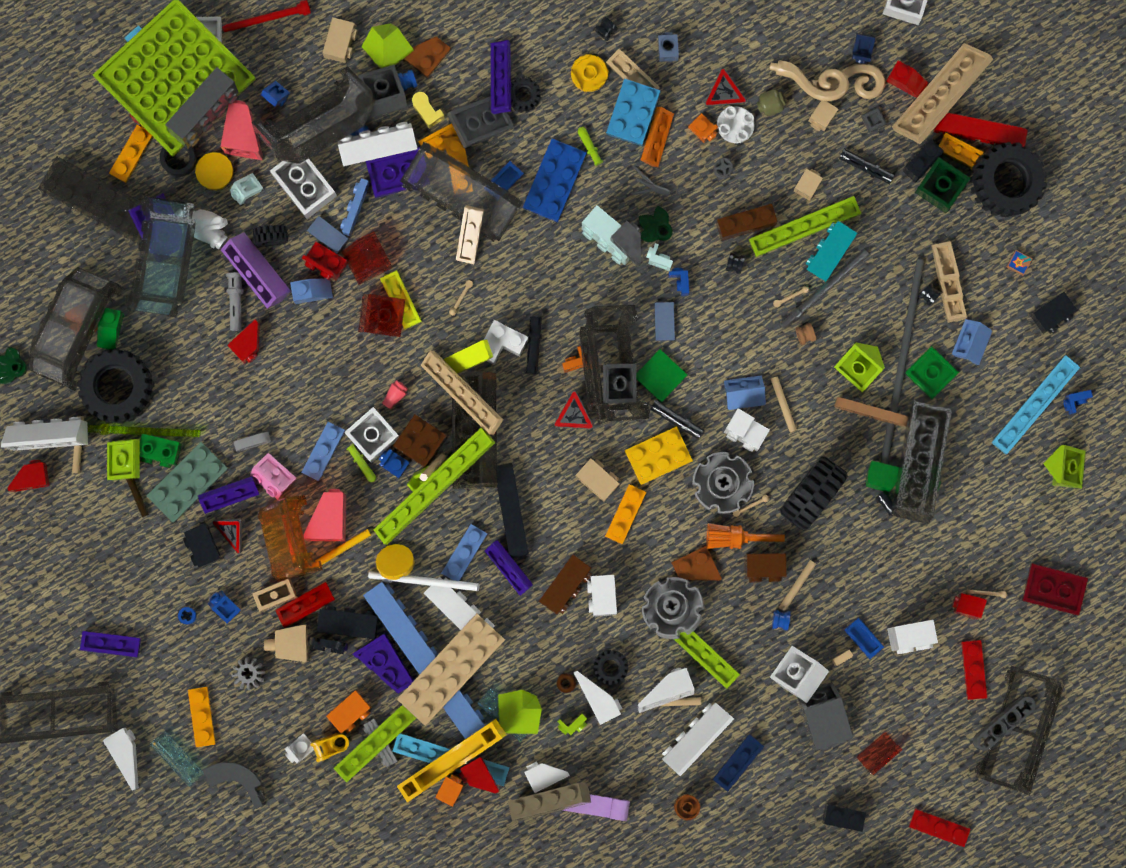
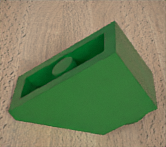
(109, 328)

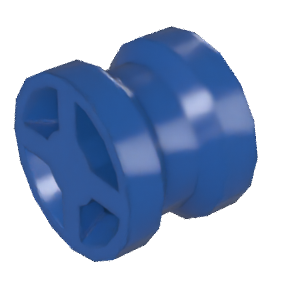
(407, 80)
(781, 620)

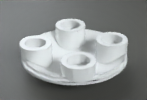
(735, 124)

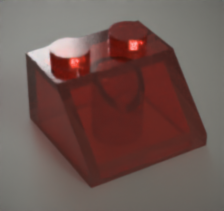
(366, 258)
(381, 315)

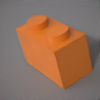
(349, 712)
(450, 790)

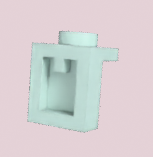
(245, 188)
(661, 261)

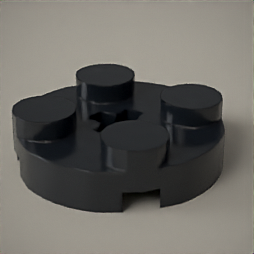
(336, 647)

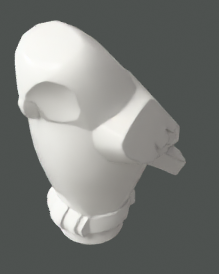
(208, 228)

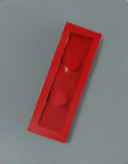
(305, 605)
(974, 670)
(939, 827)

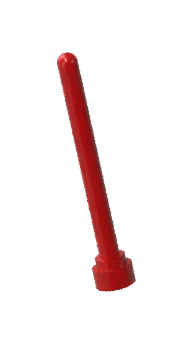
(301, 8)

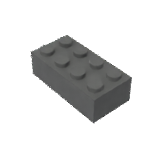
(202, 108)

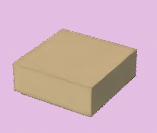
(842, 658)

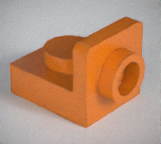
(703, 128)
(572, 363)

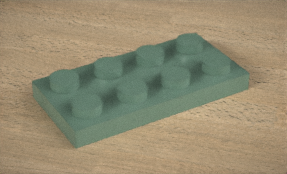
(187, 481)

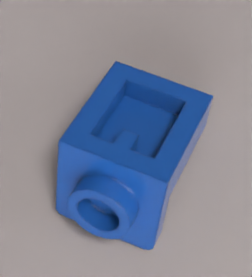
(275, 94)
(683, 283)
(1079, 398)
(393, 463)
(223, 606)

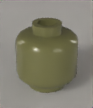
(771, 102)

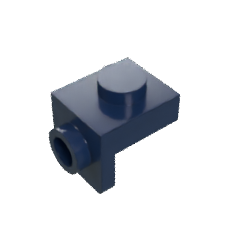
(863, 48)

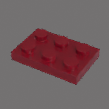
(1054, 589)

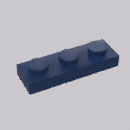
(738, 762)

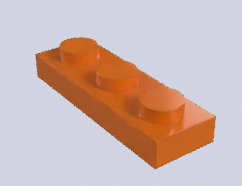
(657, 136)

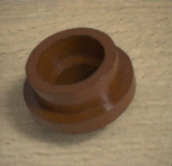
(566, 689)

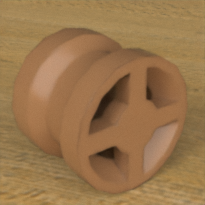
(805, 334)

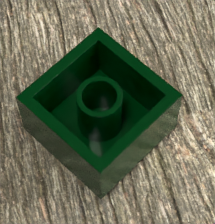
(942, 185)

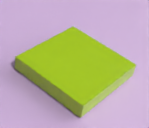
(123, 459)

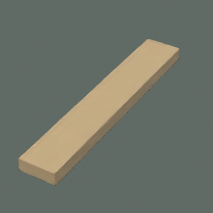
(461, 392)

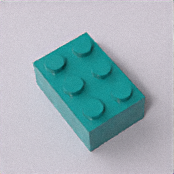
(831, 250)

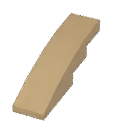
(949, 281)

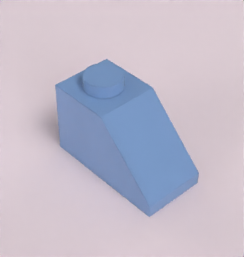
(311, 290)

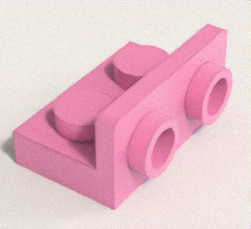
(272, 476)

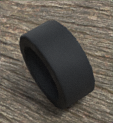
(179, 172)

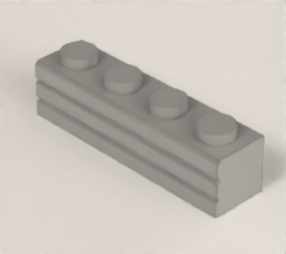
(386, 754)

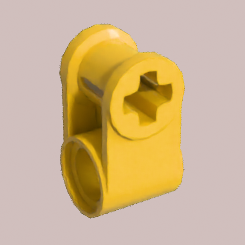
(328, 746)

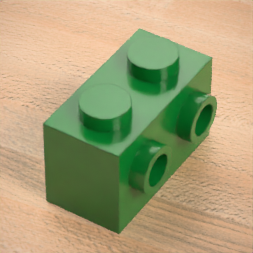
(159, 450)

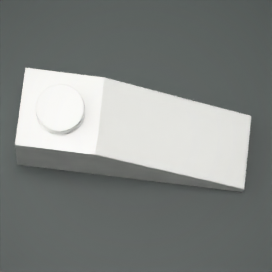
(671, 688)
(602, 703)
(124, 754)

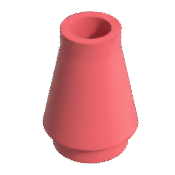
(395, 394)

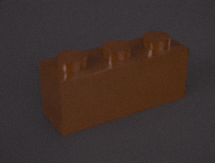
(746, 222)
(566, 585)

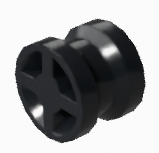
(606, 28)
(735, 263)
(930, 294)

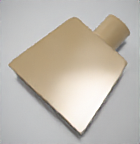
(289, 643)

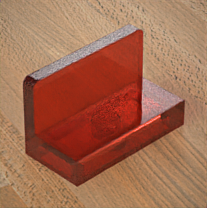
(879, 753)

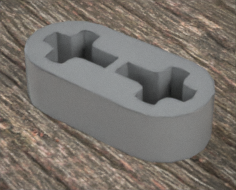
(252, 441)

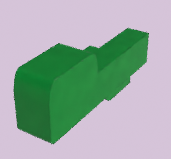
(882, 476)

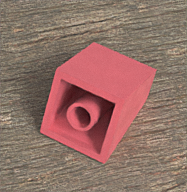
(238, 133)
(329, 518)

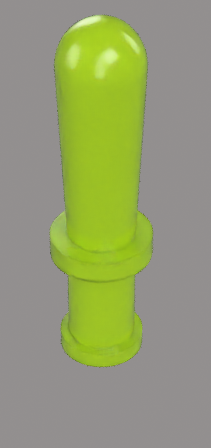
(592, 151)
(368, 473)

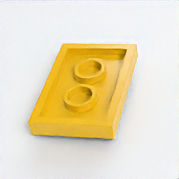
(658, 455)

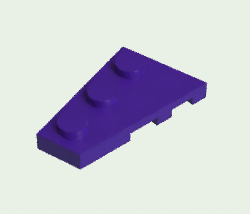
(386, 663)

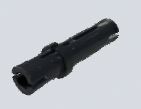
(867, 166)
(533, 345)
(696, 432)

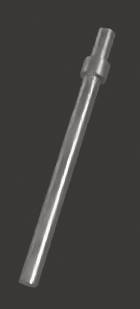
(798, 312)

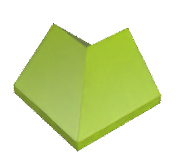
(386, 45)
(861, 365)
(1066, 466)
(519, 712)

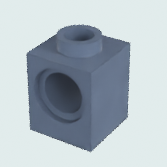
(668, 55)

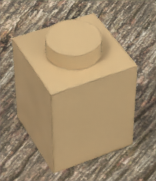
(822, 115)
(808, 184)

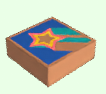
(1019, 262)

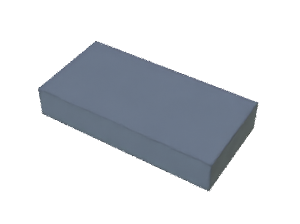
(327, 235)
(664, 321)

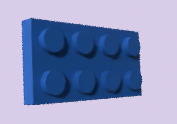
(554, 180)

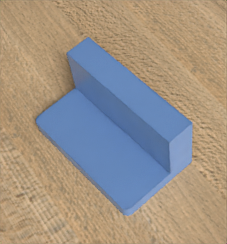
(972, 341)
(745, 392)

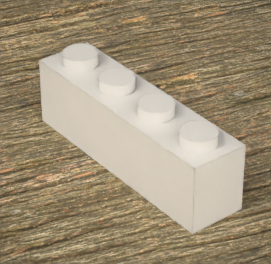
(377, 144)
(453, 605)

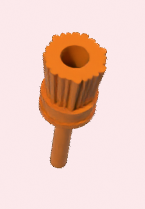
(735, 536)

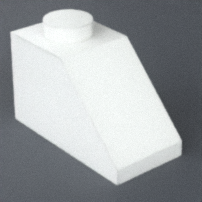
(543, 775)

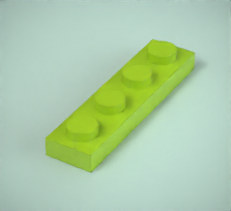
(708, 658)

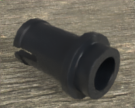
(884, 499)

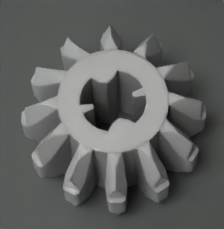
(244, 679)

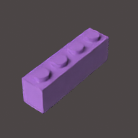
(255, 270)

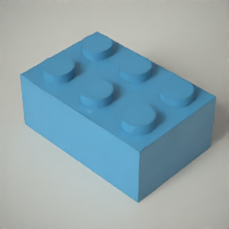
(633, 112)

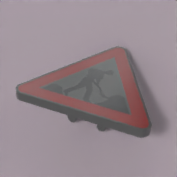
(724, 91)
(574, 414)
(232, 531)

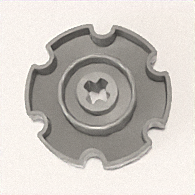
(735, 472)
(686, 602)

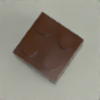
(420, 441)
(765, 567)

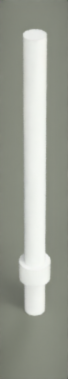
(428, 581)

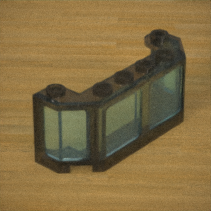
(163, 256)

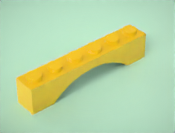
(451, 760)

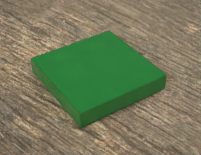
(931, 372)
(660, 375)

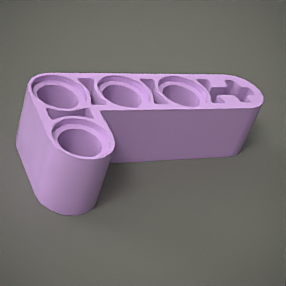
(604, 807)

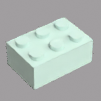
(601, 228)

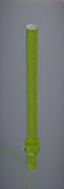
(105, 429)

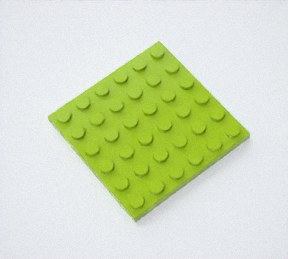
(165, 67)

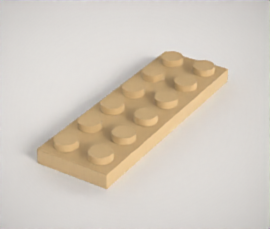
(942, 93)
(451, 669)

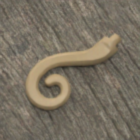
(791, 71)
(858, 85)

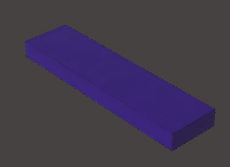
(500, 77)

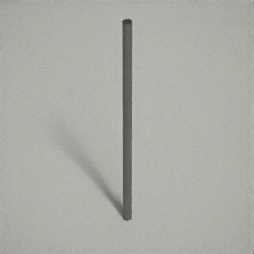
(902, 358)

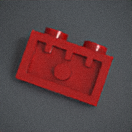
(325, 261)

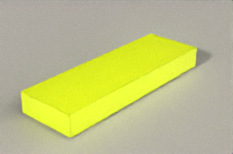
(396, 289)
(470, 356)

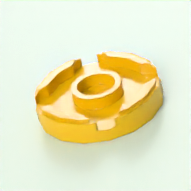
(590, 79)
(214, 171)
(395, 561)

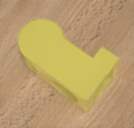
(425, 110)

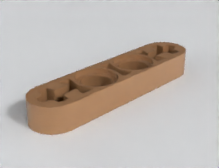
(871, 412)

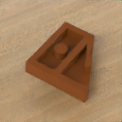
(428, 55)
(697, 566)

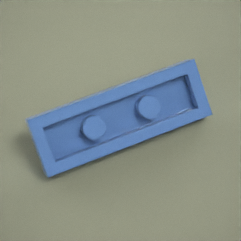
(354, 207)
(323, 451)
(464, 553)

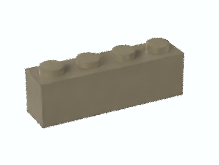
(549, 801)

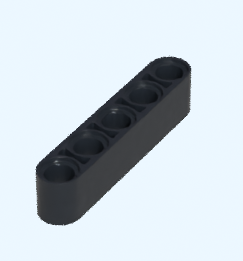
(511, 511)

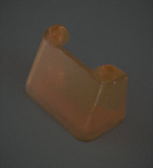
(286, 540)

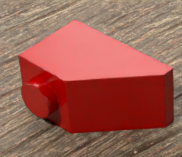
(907, 79)
(247, 343)
(30, 477)
(969, 606)
(478, 776)

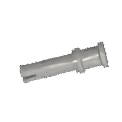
(235, 291)

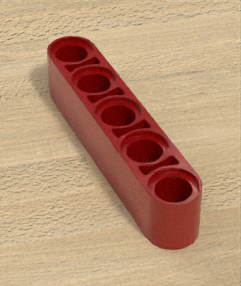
(982, 130)

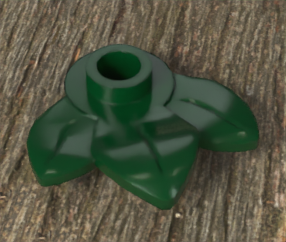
(653, 224)
(8, 365)

